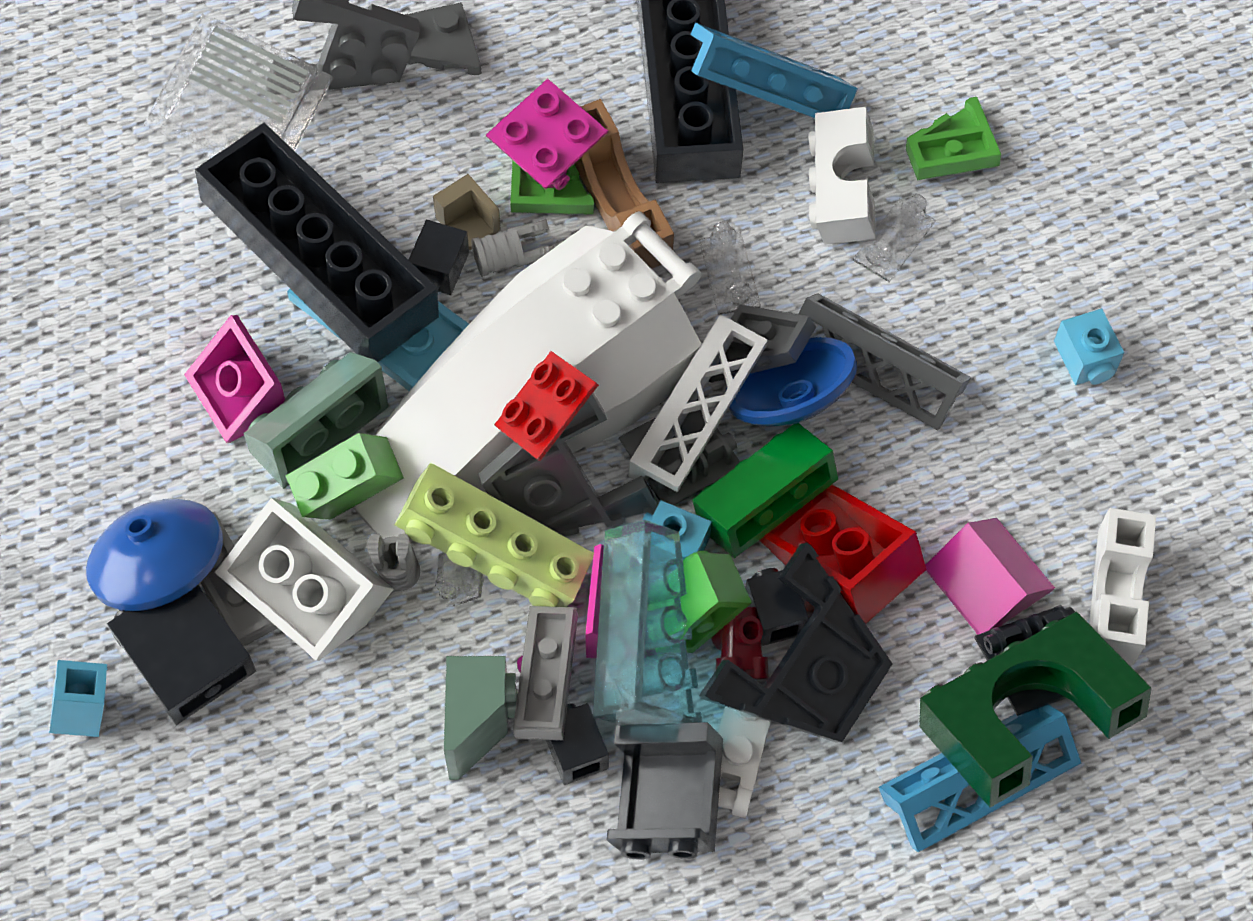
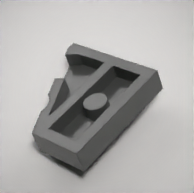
(445, 39)
(785, 334)

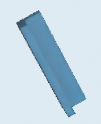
(769, 74)
(940, 780)

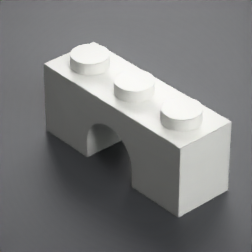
(841, 144)
(1120, 570)

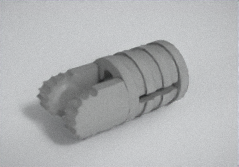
(505, 249)
(384, 556)

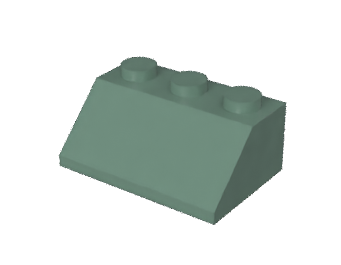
(318, 415)

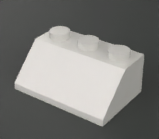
(303, 579)

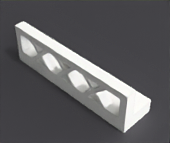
(684, 401)

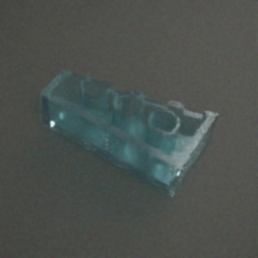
(643, 630)

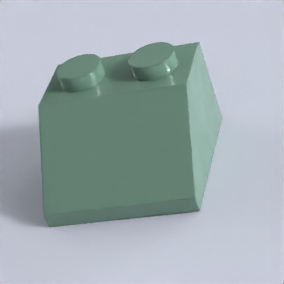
(477, 709)

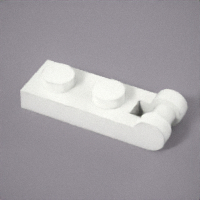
(741, 756)

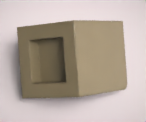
(467, 208)

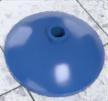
(798, 389)
(154, 554)

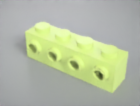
(493, 539)

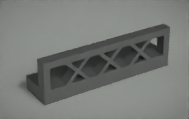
(892, 351)

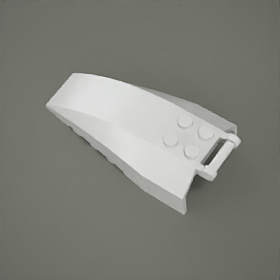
(587, 305)

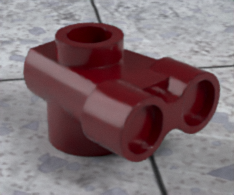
(741, 644)

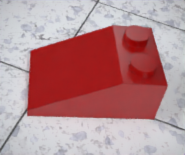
(856, 544)

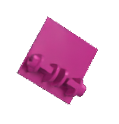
(547, 135)

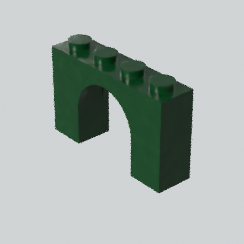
(1060, 659)

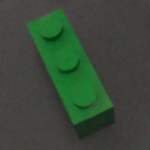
(766, 488)

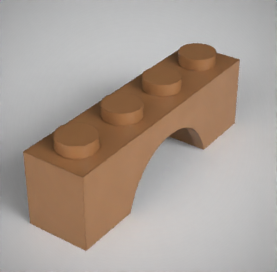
(613, 186)

